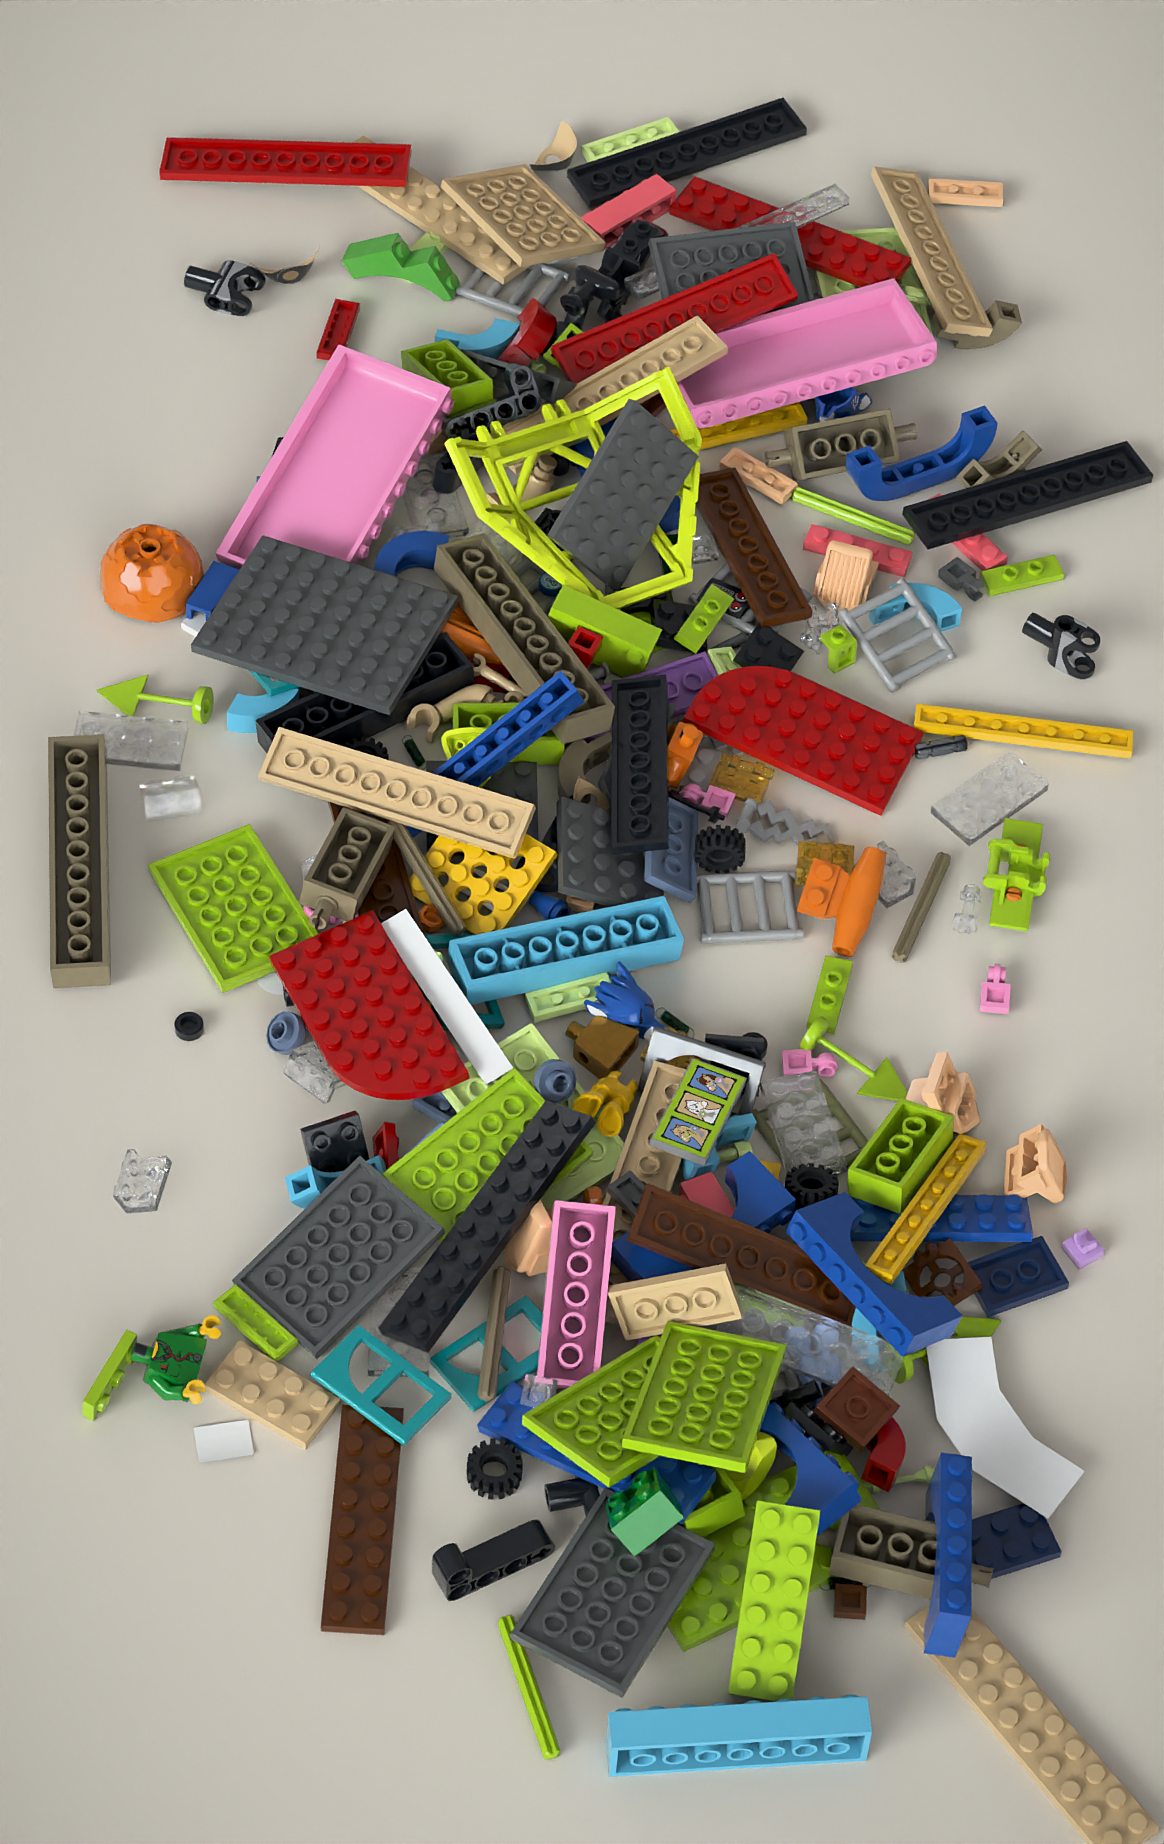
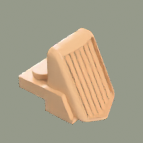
(845, 575)
(948, 1093)
(1036, 1166)
(530, 1244)

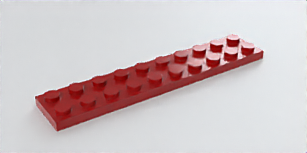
(285, 162)
(822, 246)
(717, 302)

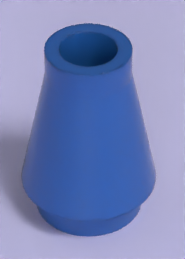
(549, 906)

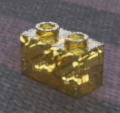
(834, 853)

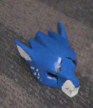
(841, 404)
(624, 1003)

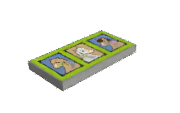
(698, 1112)

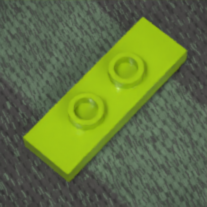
(1021, 575)
(703, 618)
(830, 991)
(255, 1323)

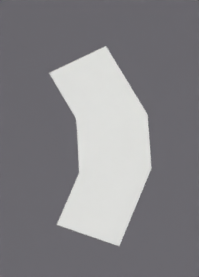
(989, 1429)

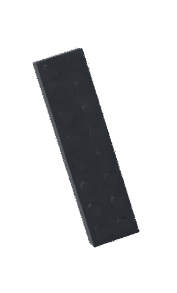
(339, 721)

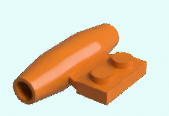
(467, 637)
(849, 898)

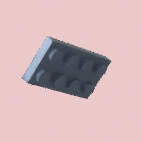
(676, 868)

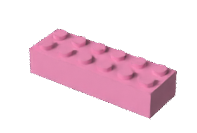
(575, 1291)

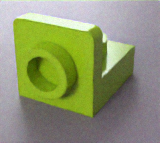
(841, 648)

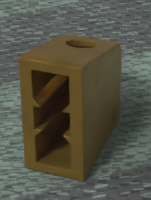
(602, 1045)

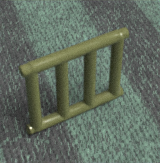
(850, 1128)

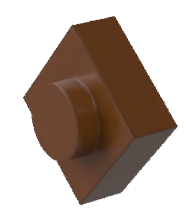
(850, 1601)

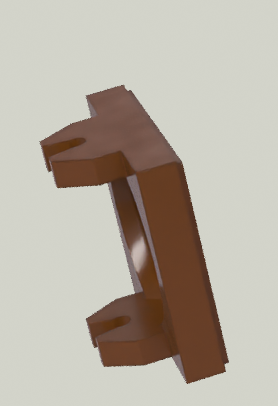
(953, 1291)

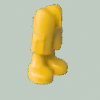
(612, 1094)

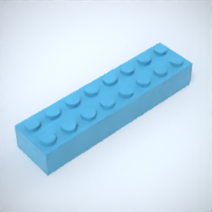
(564, 949)
(738, 1735)

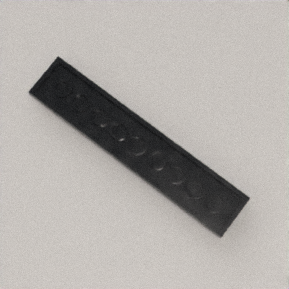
(687, 151)
(1027, 495)
(486, 1226)

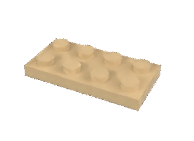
(685, 1297)
(272, 1394)

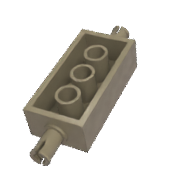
(823, 446)
(346, 866)
(888, 1551)

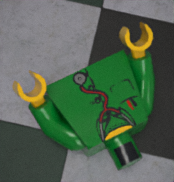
(176, 1360)

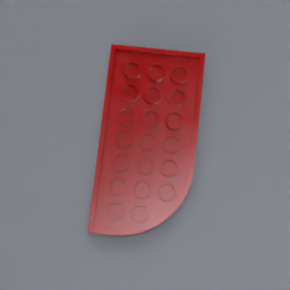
(807, 732)
(368, 1012)

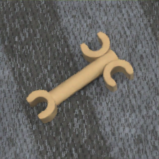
(515, 692)

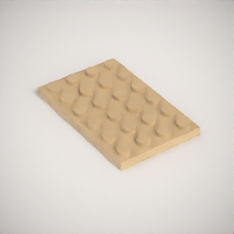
(523, 215)

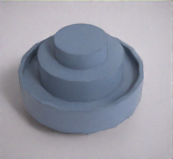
(285, 1032)
(555, 1080)

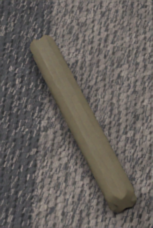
(428, 879)
(921, 907)
(494, 1334)

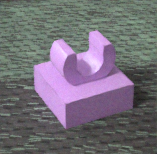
(1082, 1248)

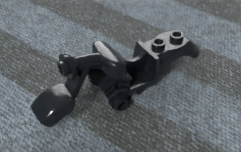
(607, 283)

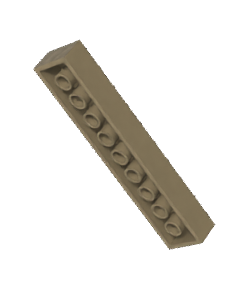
(520, 631)
(79, 861)

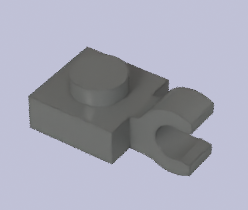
(959, 575)

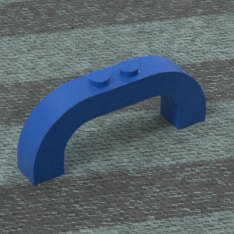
(926, 470)
(409, 551)

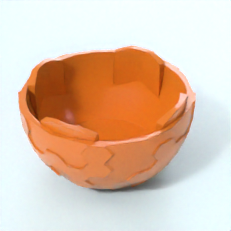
(150, 573)

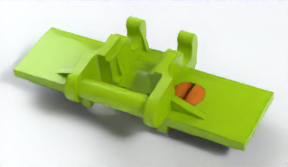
(1025, 876)

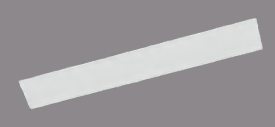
(446, 997)

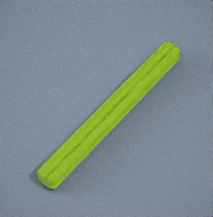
(853, 516)
(529, 1690)

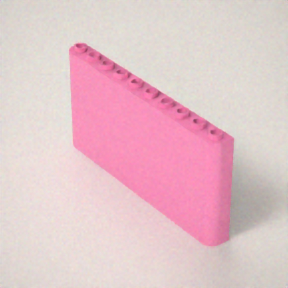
(810, 353)
(342, 460)

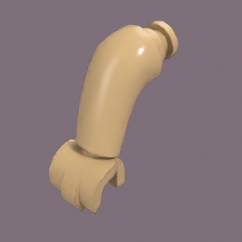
(539, 483)
(443, 711)

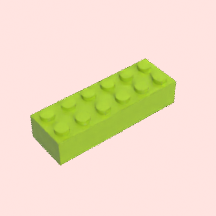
(774, 1601)

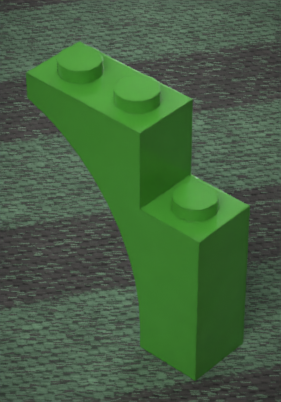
(393, 258)

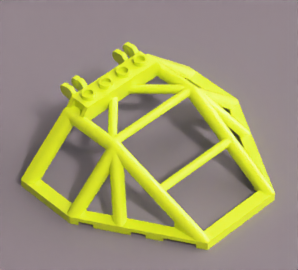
(556, 436)

